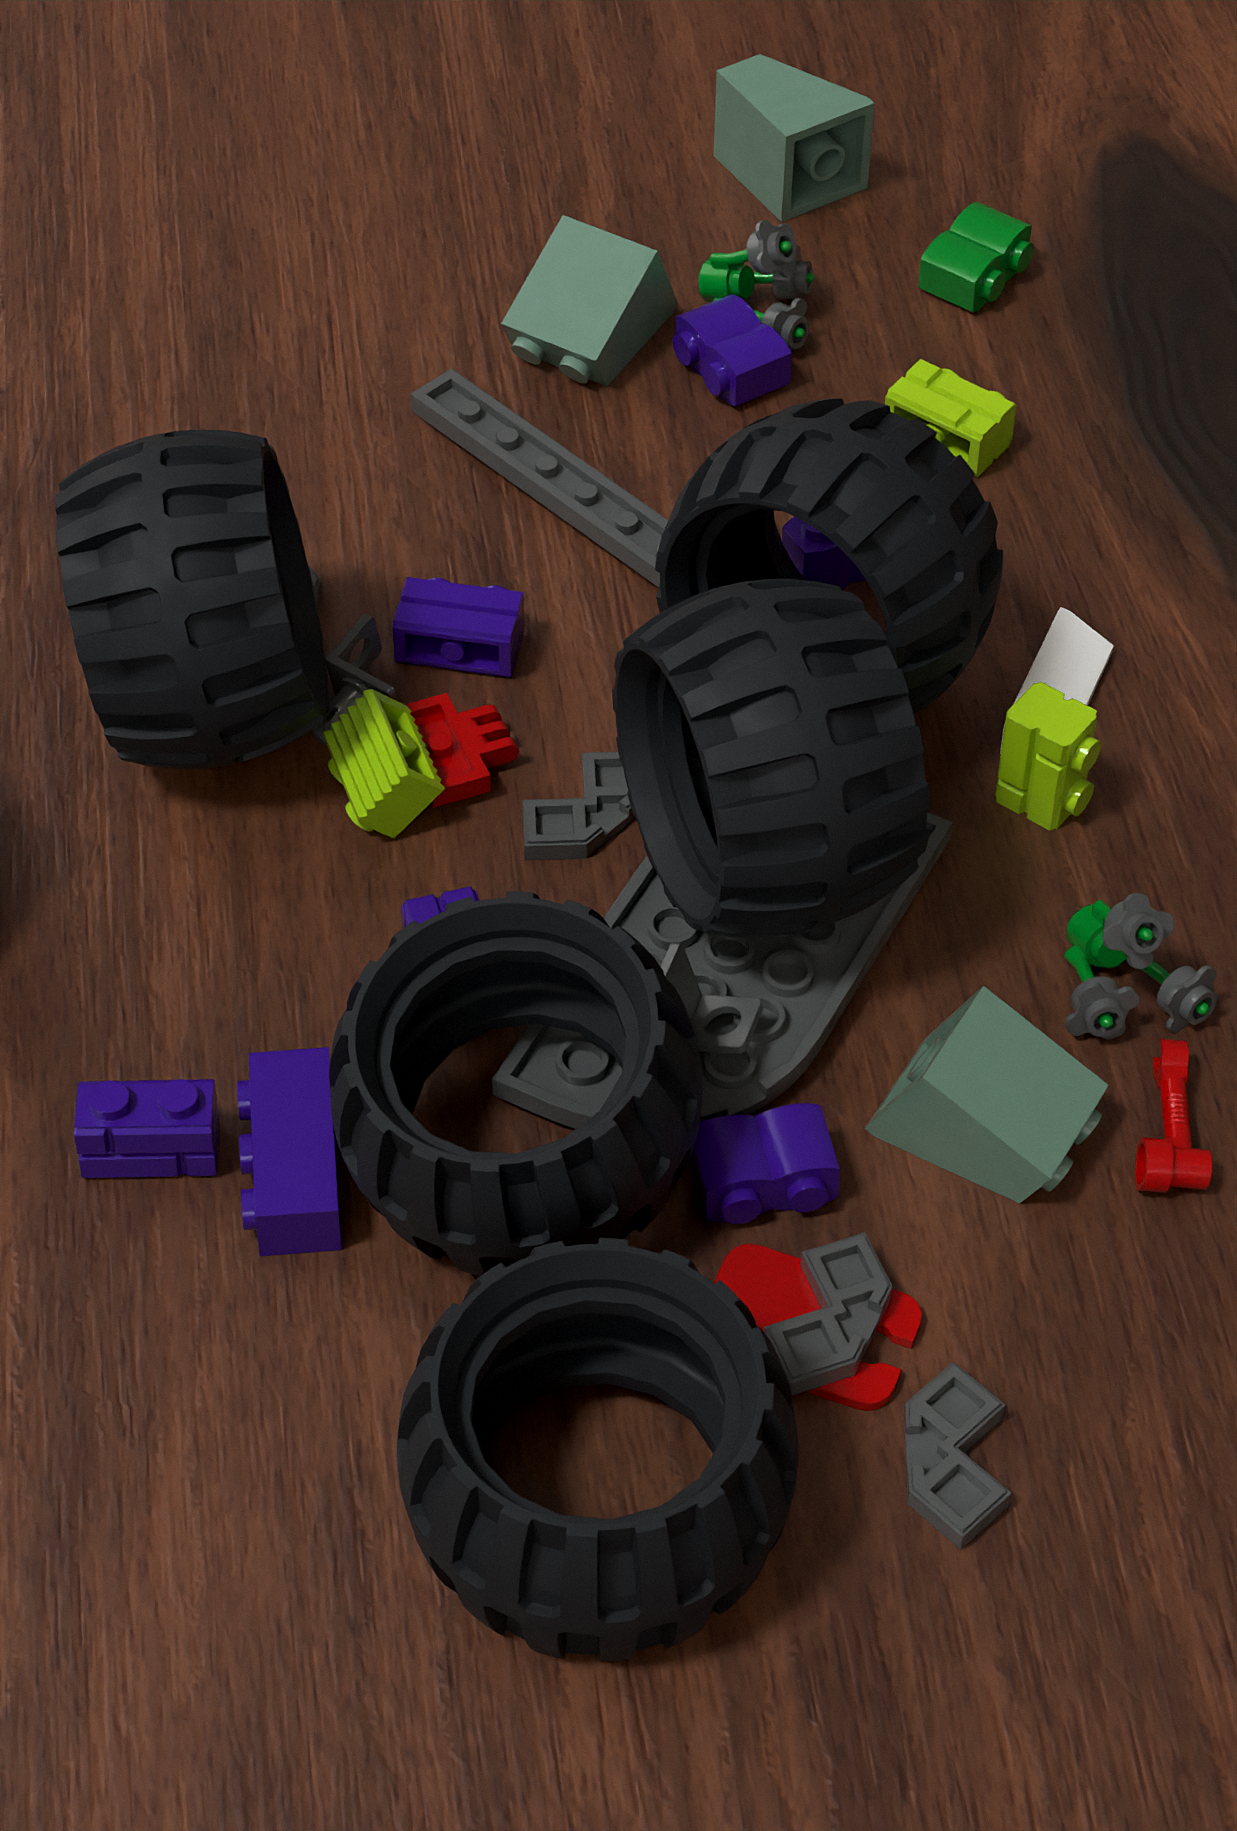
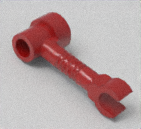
(1172, 1159)

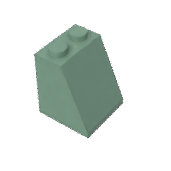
(791, 135)
(589, 303)
(991, 1101)

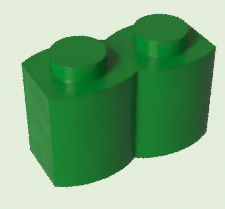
(976, 257)

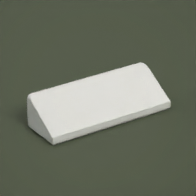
(1070, 659)

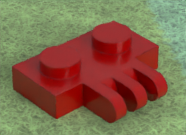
(462, 745)

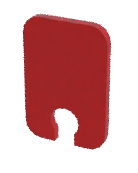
(778, 1290)

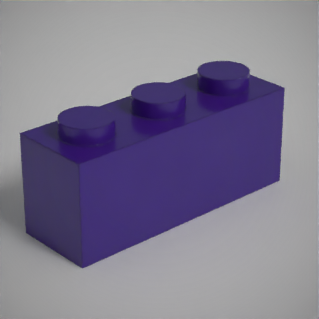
(290, 1153)

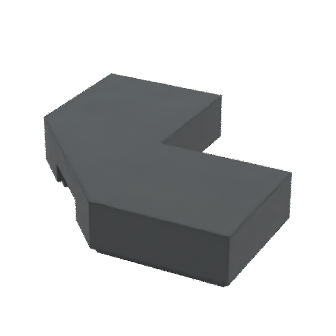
(579, 825)
(852, 1300)
(940, 1477)

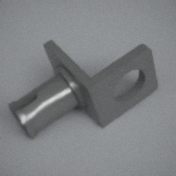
(351, 679)
(706, 1007)

